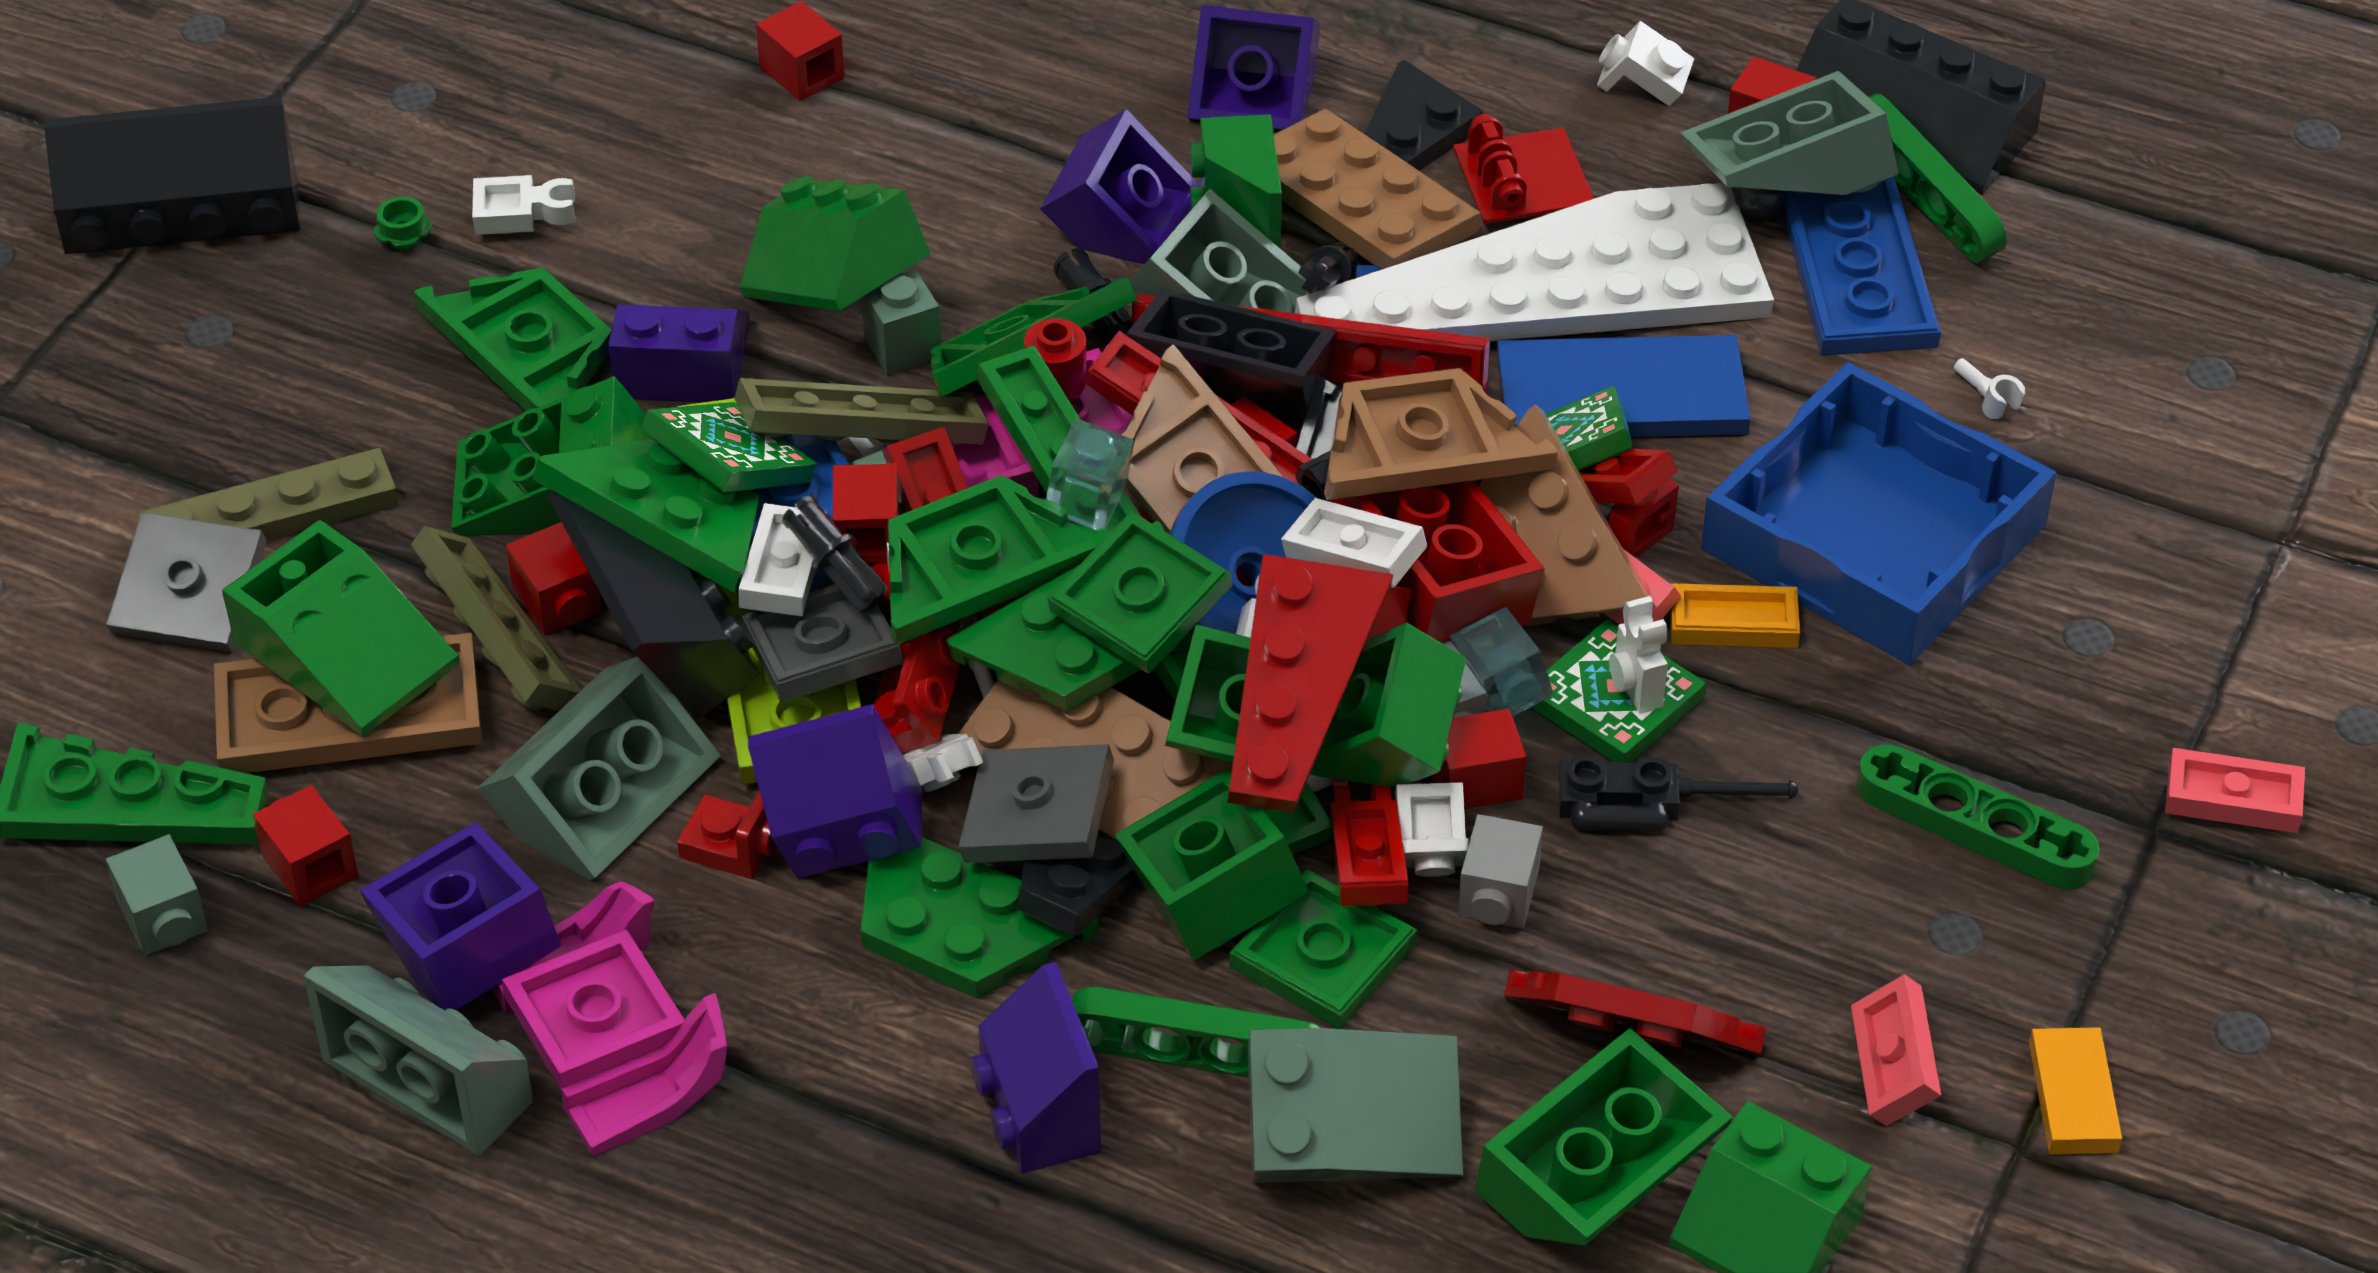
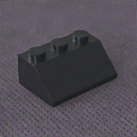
(1240, 350)

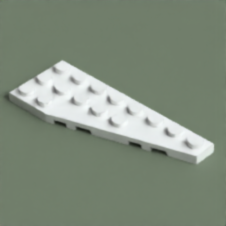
(1579, 270)

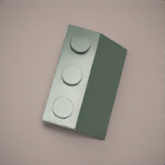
(600, 769)
(418, 1054)

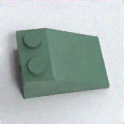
(1802, 140)
(1222, 260)
(1353, 1105)

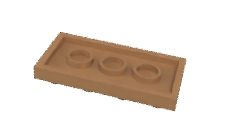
(1367, 193)
(274, 726)
(1143, 769)

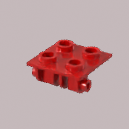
(1520, 172)

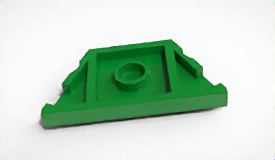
(522, 333)
(958, 359)
(660, 503)
(977, 554)
(1041, 650)
(954, 920)

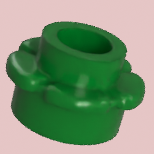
(402, 223)

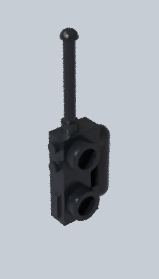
(1638, 794)

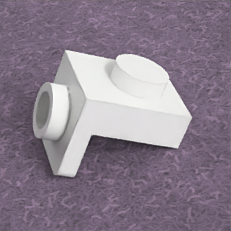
(1648, 61)
(1432, 827)

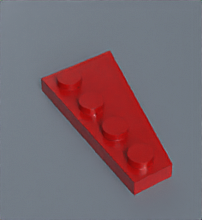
(1299, 662)

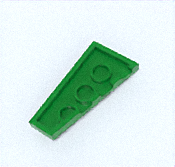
(102, 795)

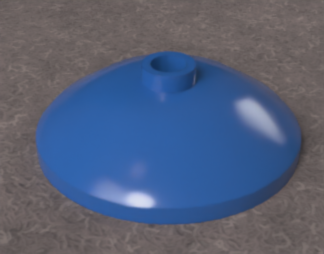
(1236, 524)

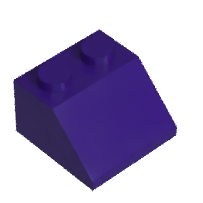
(1253, 65)
(1119, 191)
(678, 352)
(837, 791)
(462, 917)
(1040, 1074)

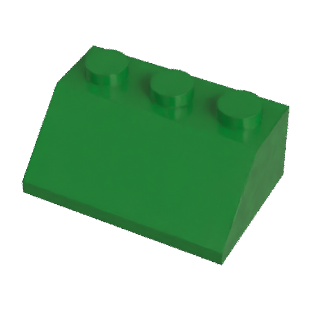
(831, 243)
(1597, 1143)

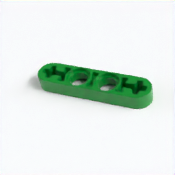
(1942, 191)
(1981, 808)
(1122, 1024)

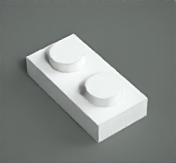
(1354, 539)
(777, 567)

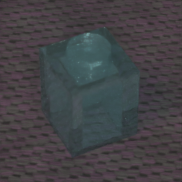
(1090, 473)
(1504, 662)

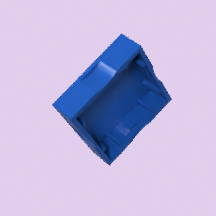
(1878, 512)

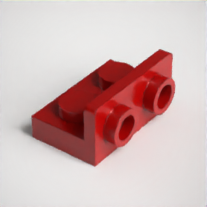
(919, 691)

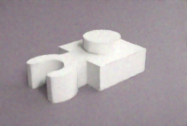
(513, 204)
(1638, 659)
(940, 762)

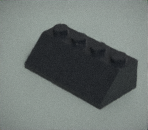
(1956, 97)
(172, 175)
(664, 611)

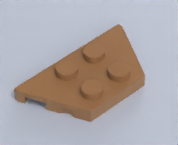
(1425, 434)
(1184, 441)
(1566, 533)

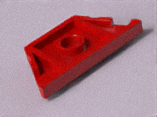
(1657, 1017)

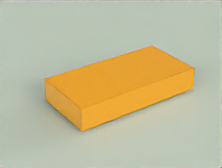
(1735, 616)
(2075, 1091)

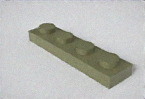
(857, 411)
(297, 498)
(497, 620)

